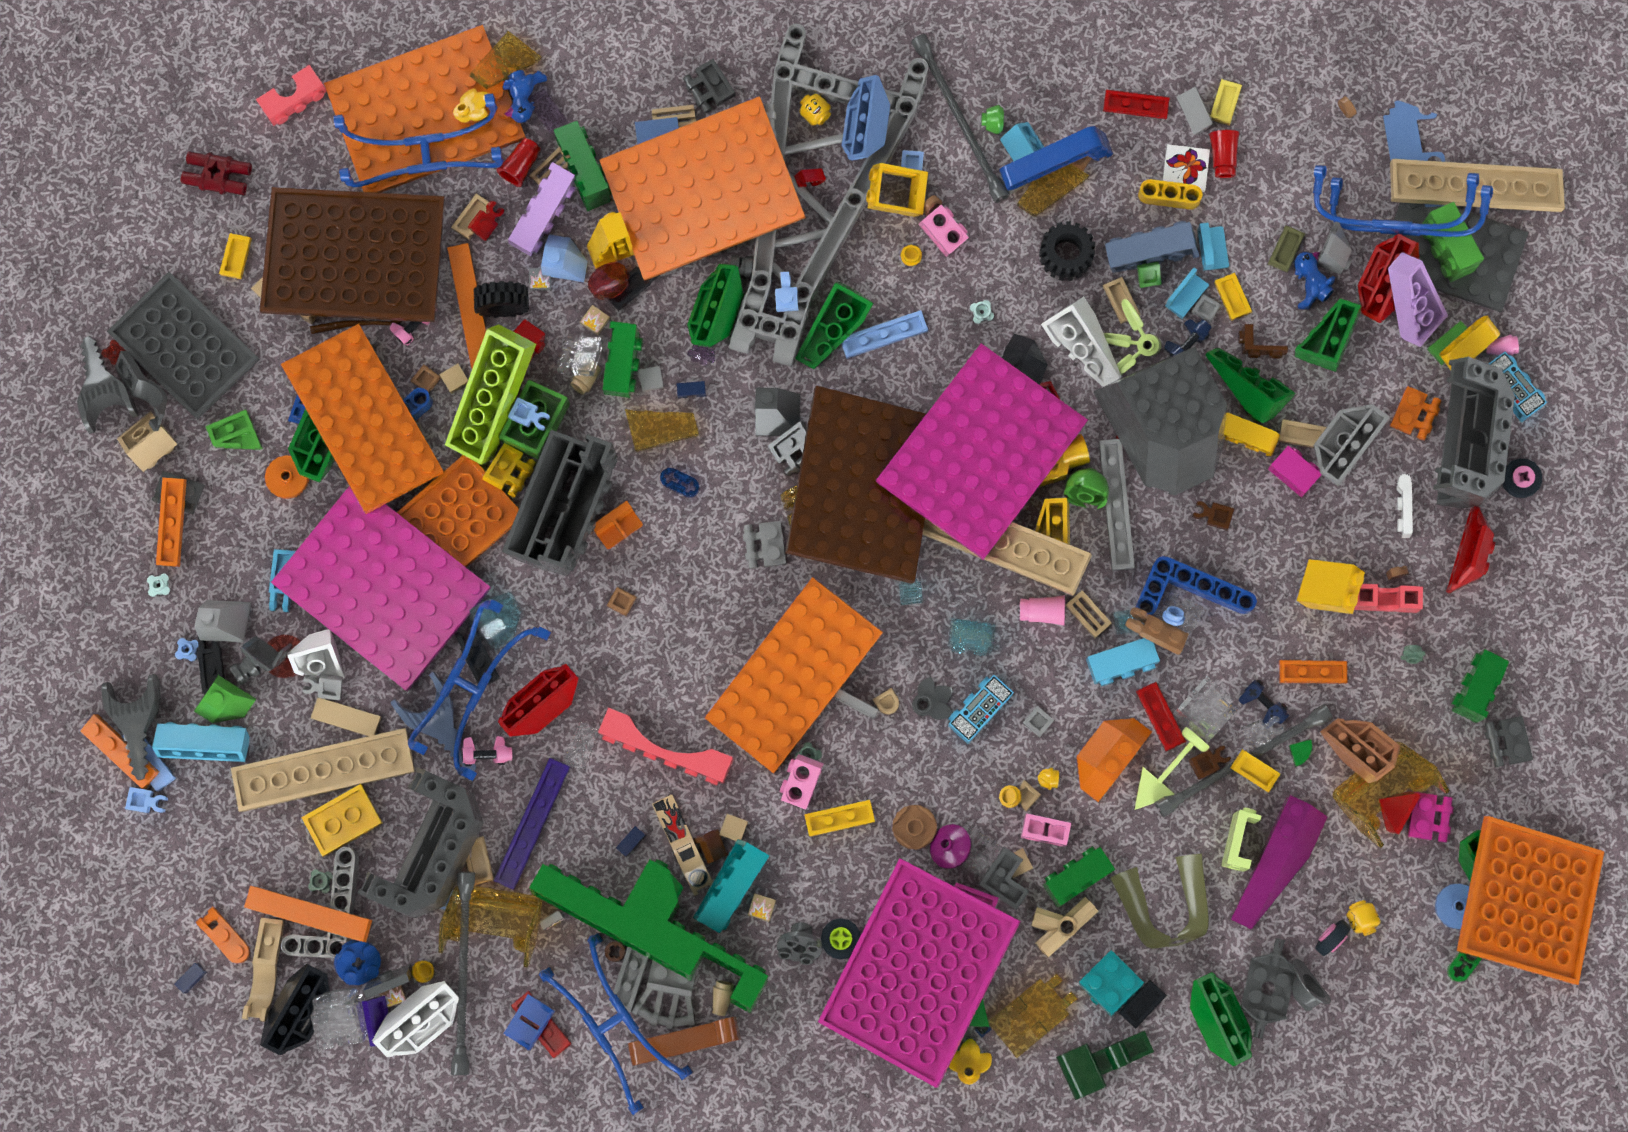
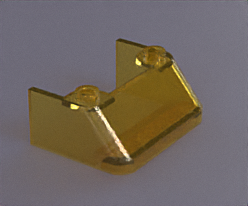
(1361, 799)
(495, 914)

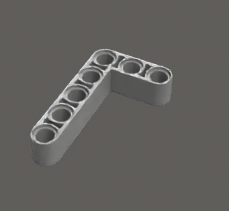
(337, 892)

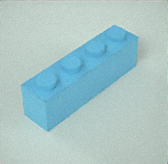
(201, 742)

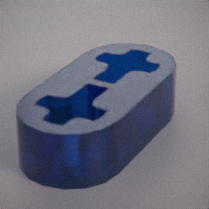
(677, 487)

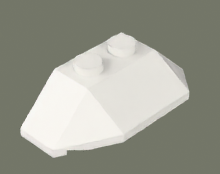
(417, 1020)

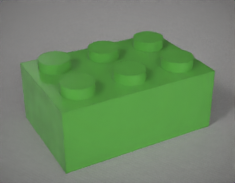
(1456, 254)
(531, 439)

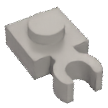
(327, 686)

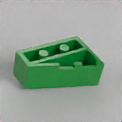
(1330, 337)
(622, 360)
(1479, 685)
(1078, 876)

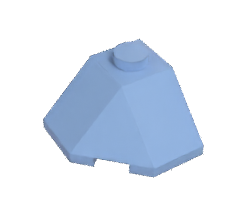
(563, 259)

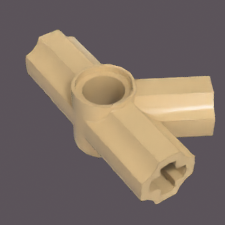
(1051, 922)

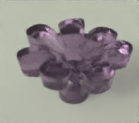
(701, 354)

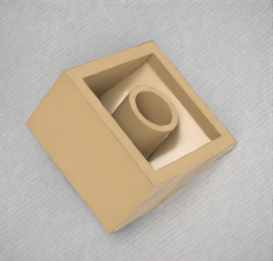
(146, 445)

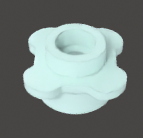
(985, 306)
(164, 586)

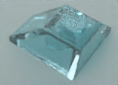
(501, 627)

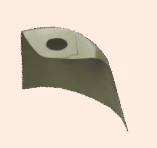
(1133, 899)

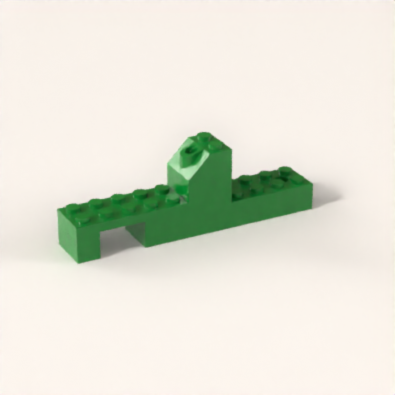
(647, 925)

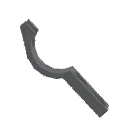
(141, 387)

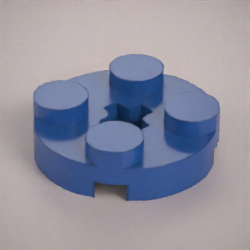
(368, 968)

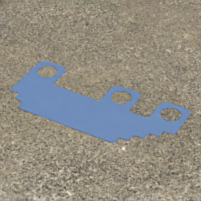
(1404, 135)

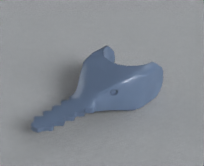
(440, 725)

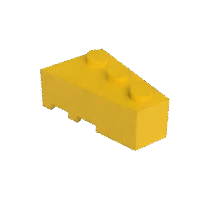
(610, 241)
(1055, 519)

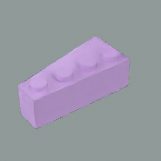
(542, 210)
(1415, 299)

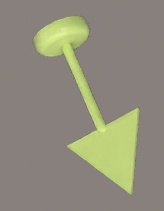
(1153, 789)

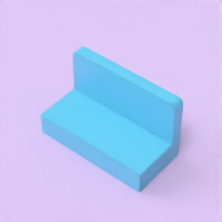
(1021, 141)
(1212, 247)
(1186, 294)

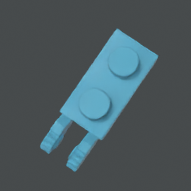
(280, 558)

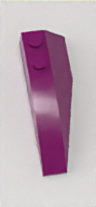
(1280, 859)

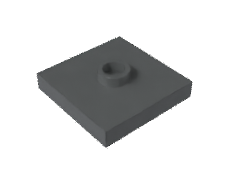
(388, 981)

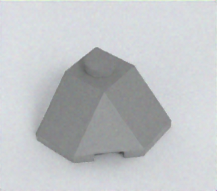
(1335, 251)

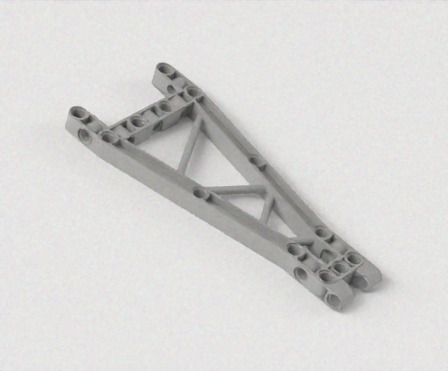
(840, 226)

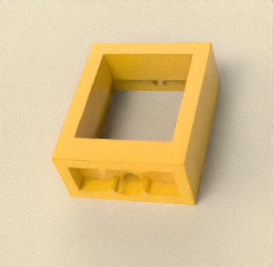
(916, 195)

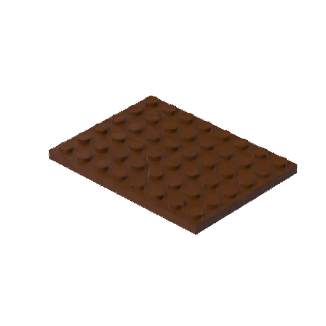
(352, 254)
(838, 504)

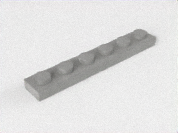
(1117, 505)

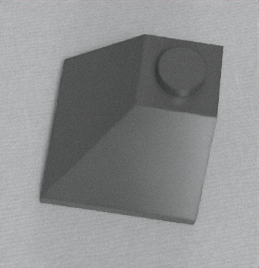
(775, 411)

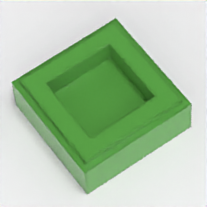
(1149, 274)

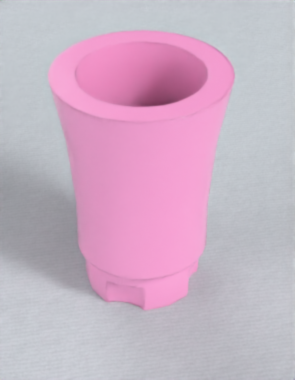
(1043, 610)

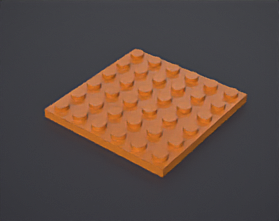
(1530, 900)

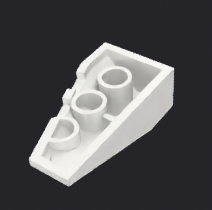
(1082, 335)

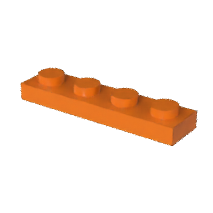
(171, 522)
(113, 746)

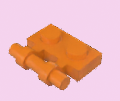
(1409, 409)

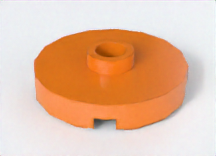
(284, 488)

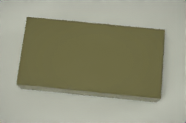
(1286, 248)

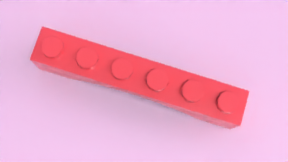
(708, 763)

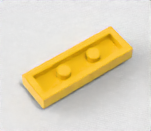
(839, 818)

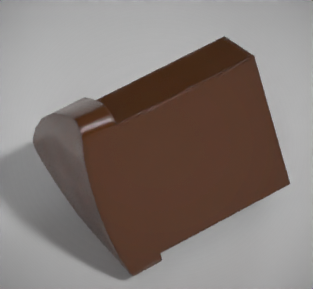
(711, 845)

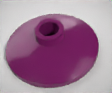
(957, 850)

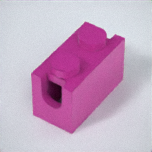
(1295, 471)

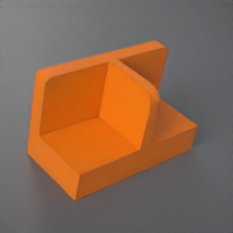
(617, 525)

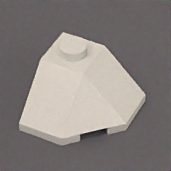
(316, 656)

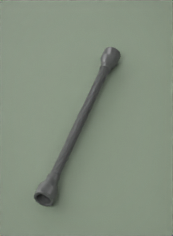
(923, 48)
(1317, 717)
(460, 1061)

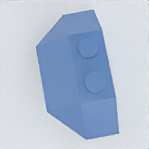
(866, 119)

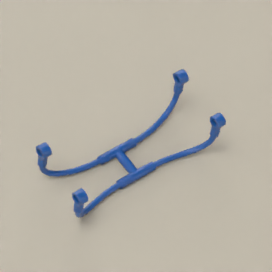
(424, 141)
(1402, 227)
(476, 691)
(621, 1015)

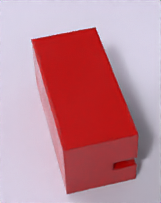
(814, 176)

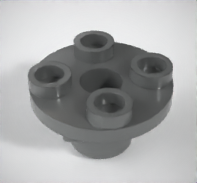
(799, 944)

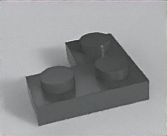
(999, 880)

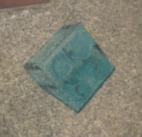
(971, 636)

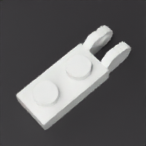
(1404, 504)

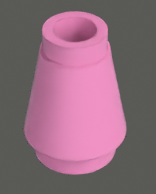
(1504, 344)

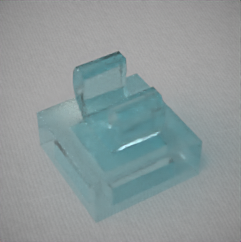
(910, 593)
(1120, 620)

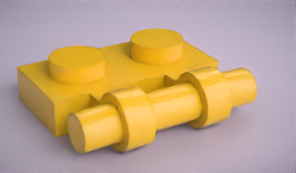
(503, 466)

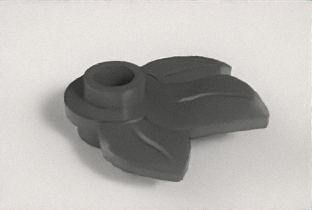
(935, 698)

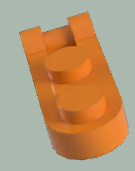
(224, 936)

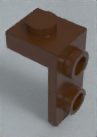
(1246, 338)

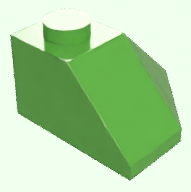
(224, 702)

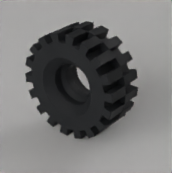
(501, 299)

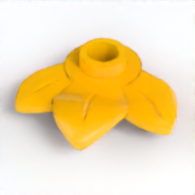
(471, 106)
(970, 1058)

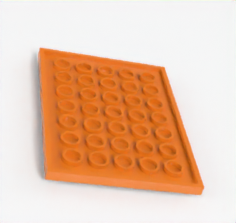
(417, 98)
(702, 188)

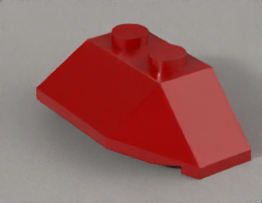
(1375, 284)
(1473, 551)
(539, 702)

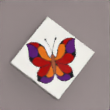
(1186, 165)

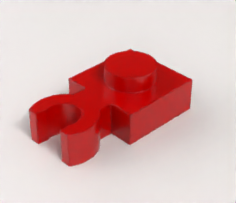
(483, 223)

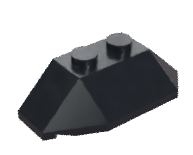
(1026, 357)
(290, 1016)

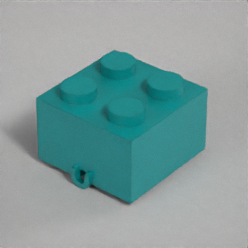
(1111, 983)

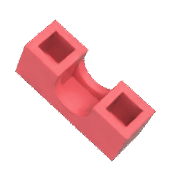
(280, 108)
(1400, 599)

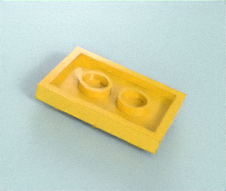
(342, 820)

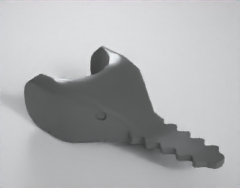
(100, 388)
(134, 720)

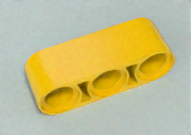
(1179, 189)
(1471, 341)
(1250, 434)

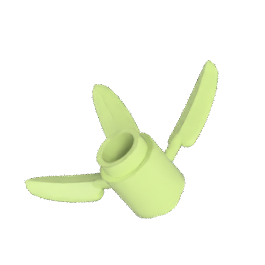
(1125, 340)

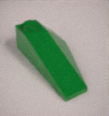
(1257, 395)

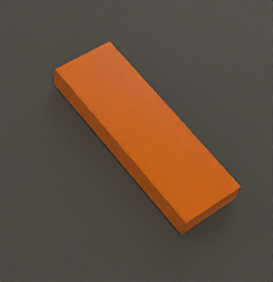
(1313, 671)

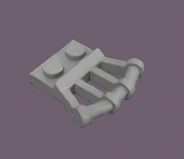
(666, 981)

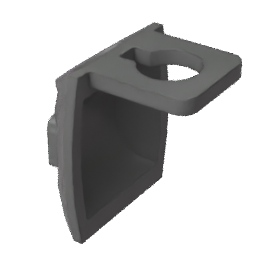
(263, 654)

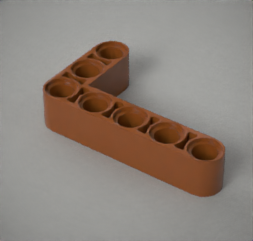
(686, 1040)

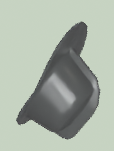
(1306, 987)

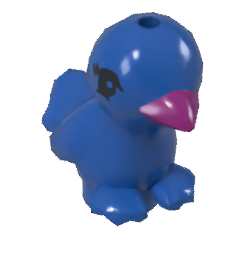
(520, 90)
(1316, 283)

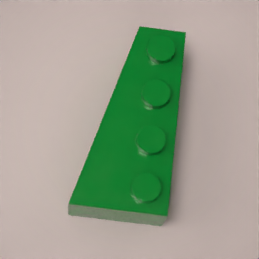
(582, 164)

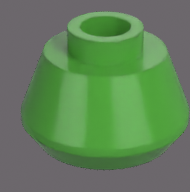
(993, 119)

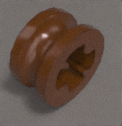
(622, 952)

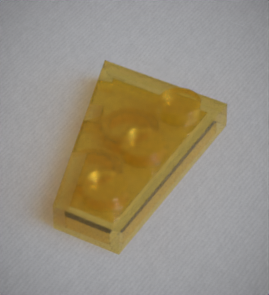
(503, 59)
(1050, 188)
(659, 428)

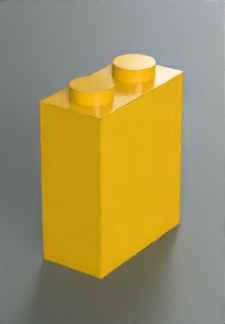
(1330, 586)

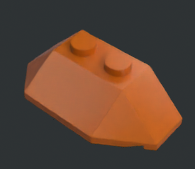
(1109, 754)

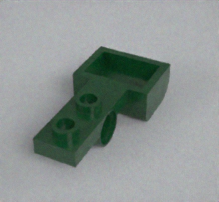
(1085, 1069)

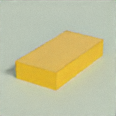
(235, 256)
(1232, 296)
(1255, 770)

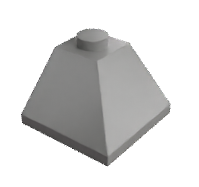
(222, 620)

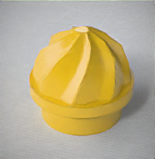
(1049, 778)

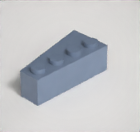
(1151, 247)

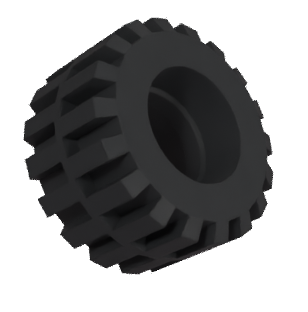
(1062, 267)

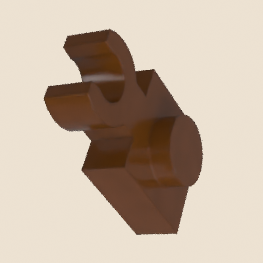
(1218, 515)
(1206, 762)

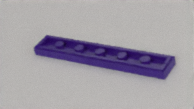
(531, 824)

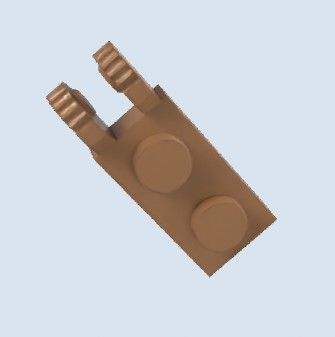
(1157, 631)

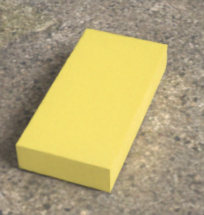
(1225, 102)

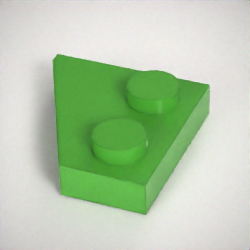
(234, 432)

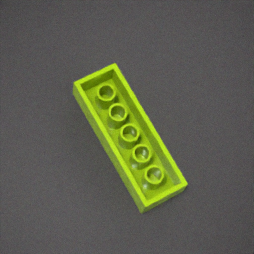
(490, 394)

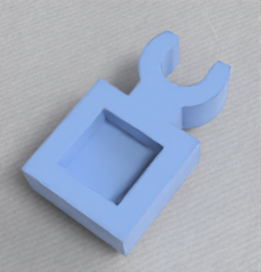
(525, 413)
(142, 800)

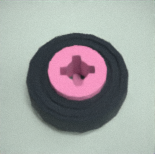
(1514, 478)
(1332, 937)

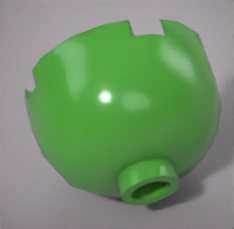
(1087, 487)

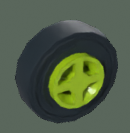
(840, 931)

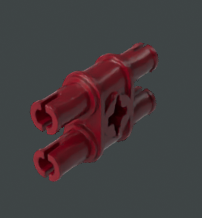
(219, 182)

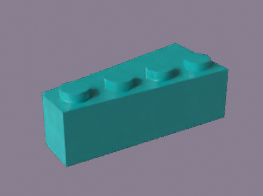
(730, 885)

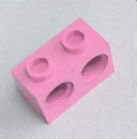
(939, 234)
(805, 782)
(1045, 830)

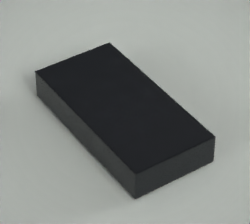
(1142, 1004)

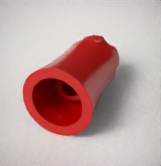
(1224, 152)
(519, 162)

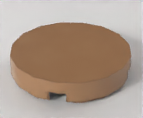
(914, 827)

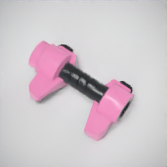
(403, 334)
(499, 754)

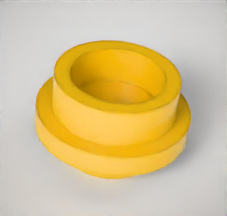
(911, 255)
(1010, 796)
(422, 971)

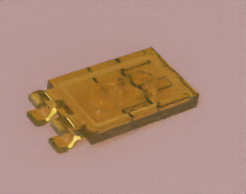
(1031, 1015)

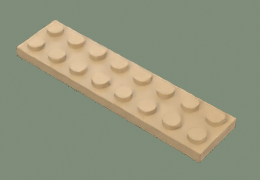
(1447, 182)
(1029, 555)
(322, 770)

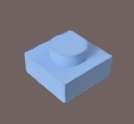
(912, 159)

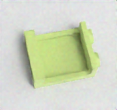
(1235, 837)

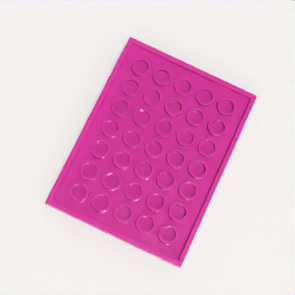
(981, 451)
(381, 587)
(919, 972)

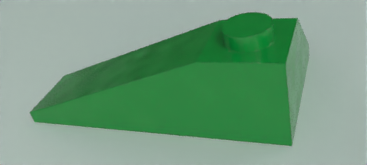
(837, 320)

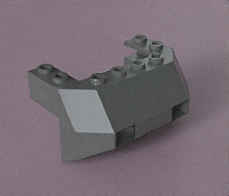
(1475, 434)
(552, 506)
(436, 851)

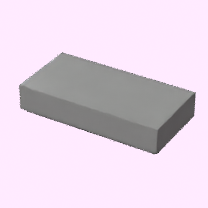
(1195, 110)
(856, 704)

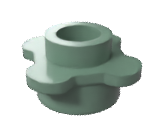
(1413, 654)
(808, 749)
(314, 883)

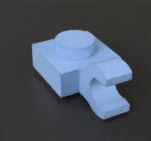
(786, 296)

